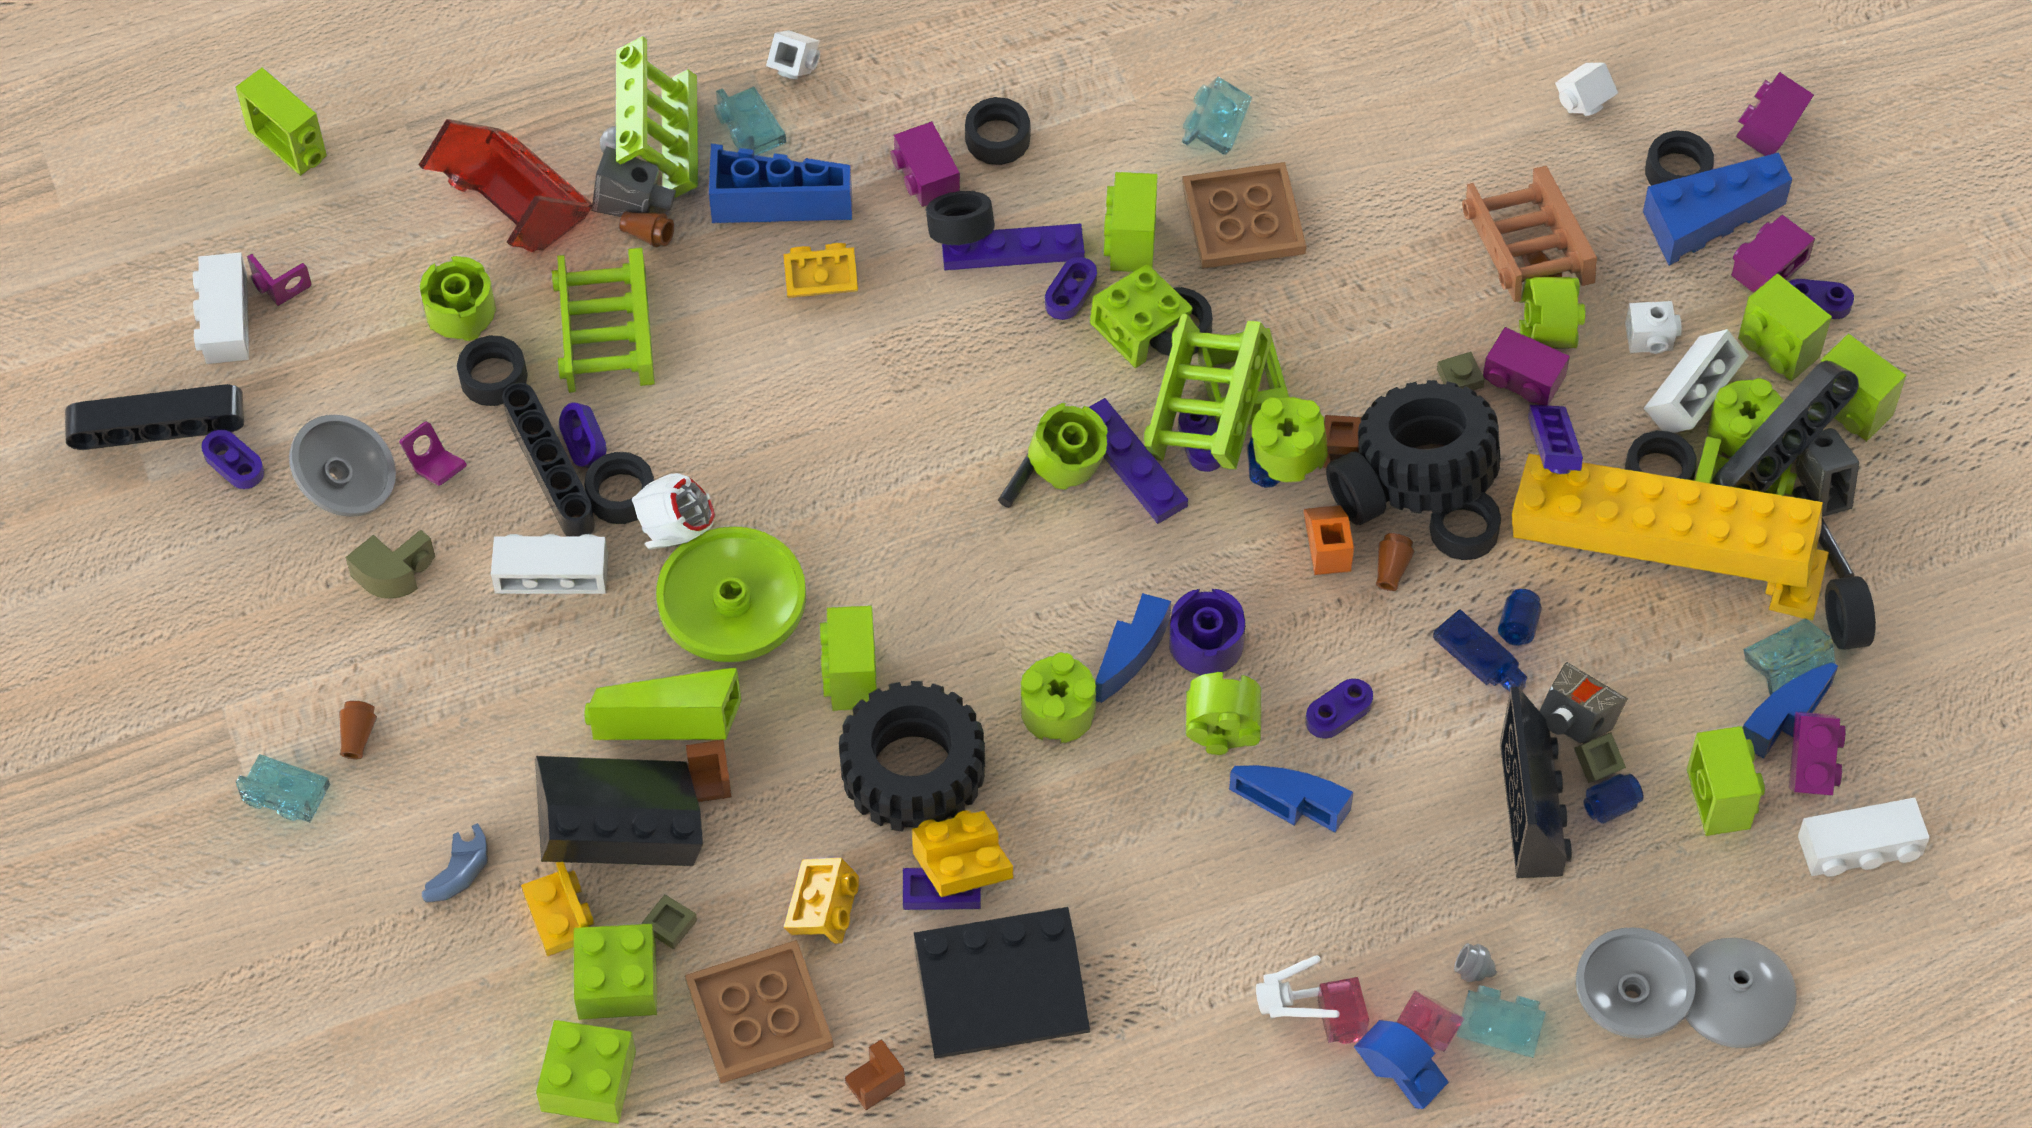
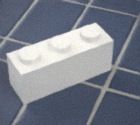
(221, 308)
(1696, 381)
(549, 564)
(1863, 837)

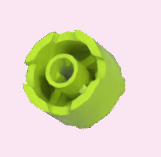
(458, 298)
(1552, 311)
(1740, 411)
(1289, 438)
(1068, 445)
(1058, 698)
(1223, 712)

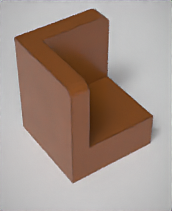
(1341, 435)
(709, 770)
(877, 1077)

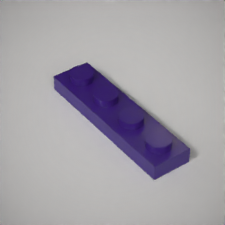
(1017, 247)
(1555, 438)
(1138, 467)

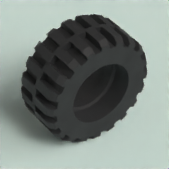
(1427, 416)
(903, 714)

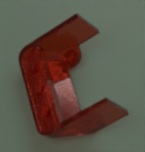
(510, 178)

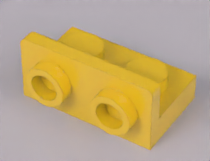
(820, 271)
(1798, 600)
(822, 899)
(557, 908)

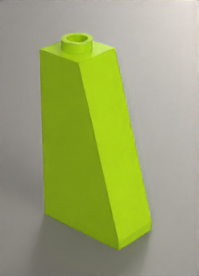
(667, 708)

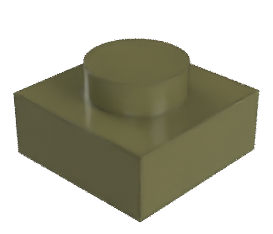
(1461, 370)
(1599, 757)
(670, 921)

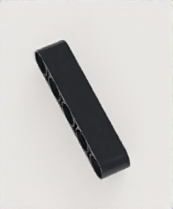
(153, 417)
(1794, 420)
(543, 447)

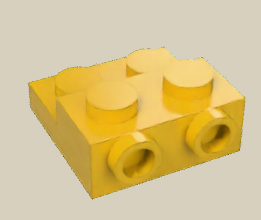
(961, 853)

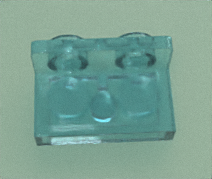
(1216, 115)
(749, 120)
(1790, 653)
(283, 788)
(1501, 1022)

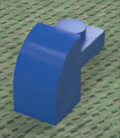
(1403, 1055)

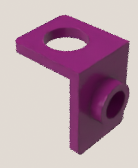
(276, 287)
(436, 463)

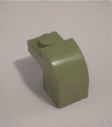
(389, 572)

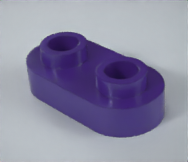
(1070, 291)
(1822, 294)
(581, 434)
(1199, 458)
(235, 461)
(1342, 707)

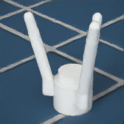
(1275, 996)

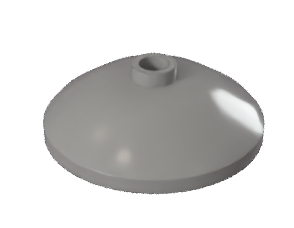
(350, 453)
(1638, 963)
(1736, 1012)

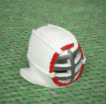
(670, 509)

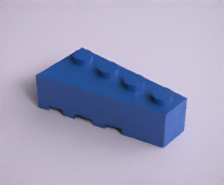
(776, 188)
(1714, 202)

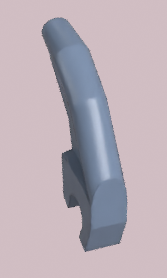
(463, 868)

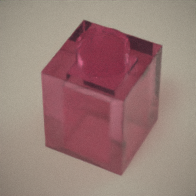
(1348, 999)
(1430, 1020)

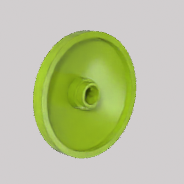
(731, 594)

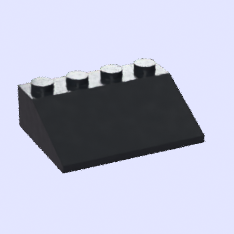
(1533, 791)
(617, 811)
(1001, 982)

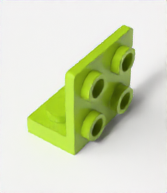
(1136, 311)

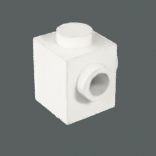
(793, 54)
(1586, 88)
(1652, 327)

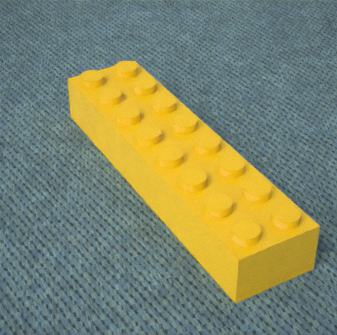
(1669, 521)

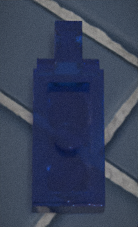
(1479, 652)

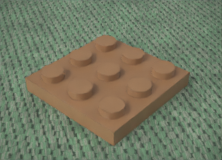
(1243, 215)
(759, 1011)

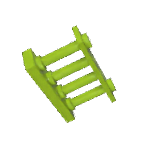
(678, 115)
(636, 331)
(1233, 411)

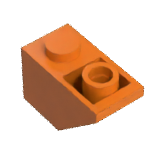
(1329, 539)

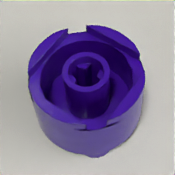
(1207, 631)

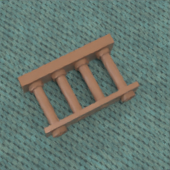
(1554, 214)

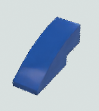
(1132, 645)
(1779, 709)
(1292, 794)

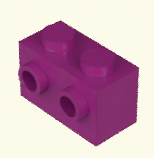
(1774, 115)
(925, 163)
(1776, 249)
(1525, 367)
(1815, 753)

